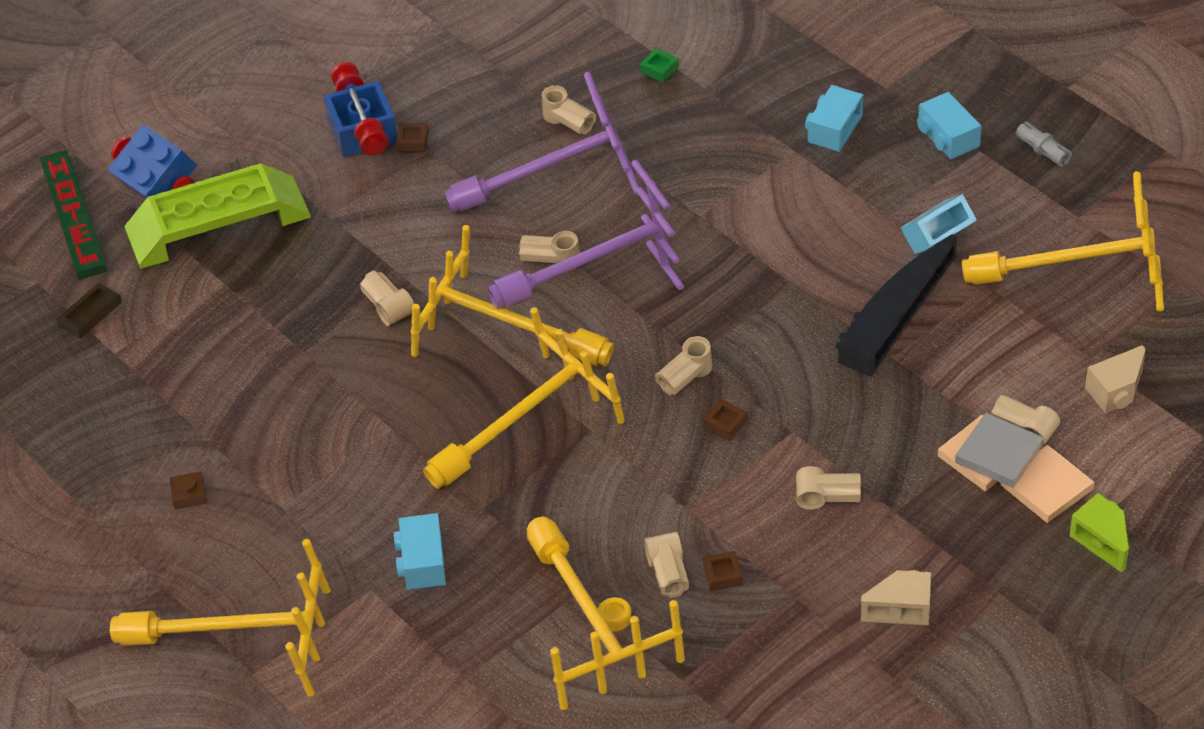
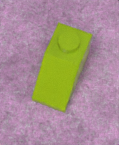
(1102, 530)

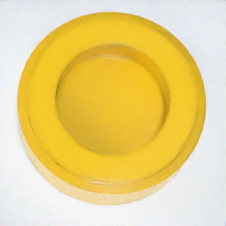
(616, 613)

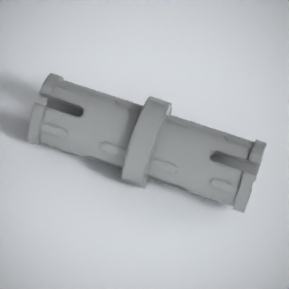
(1043, 144)

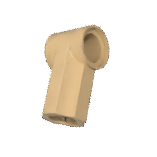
(561, 109)
(549, 249)
(390, 302)
(690, 363)
(1040, 421)
(816, 487)
(666, 558)

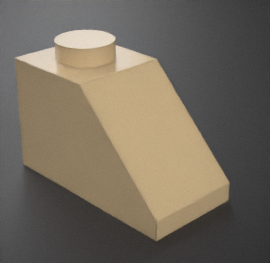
(1116, 379)
(899, 599)

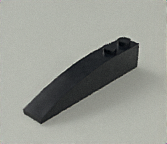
(892, 308)

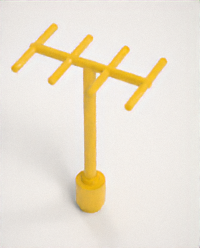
(992, 266)
(596, 345)
(454, 459)
(551, 549)
(146, 627)

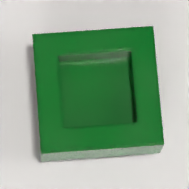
(659, 65)

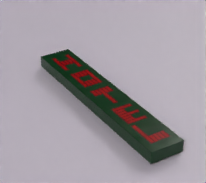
(73, 214)

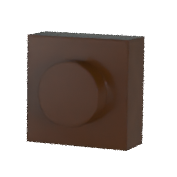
(412, 137)
(725, 419)
(187, 490)
(722, 570)

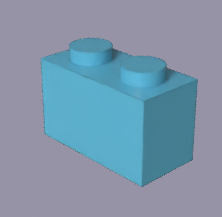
(834, 118)
(949, 125)
(938, 223)
(421, 551)

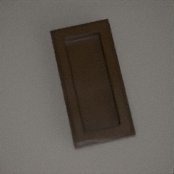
(89, 310)

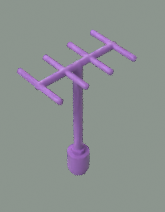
(473, 192)
(519, 286)

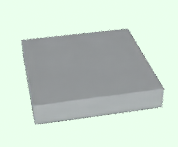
(999, 450)

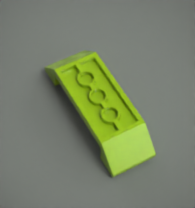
(211, 206)

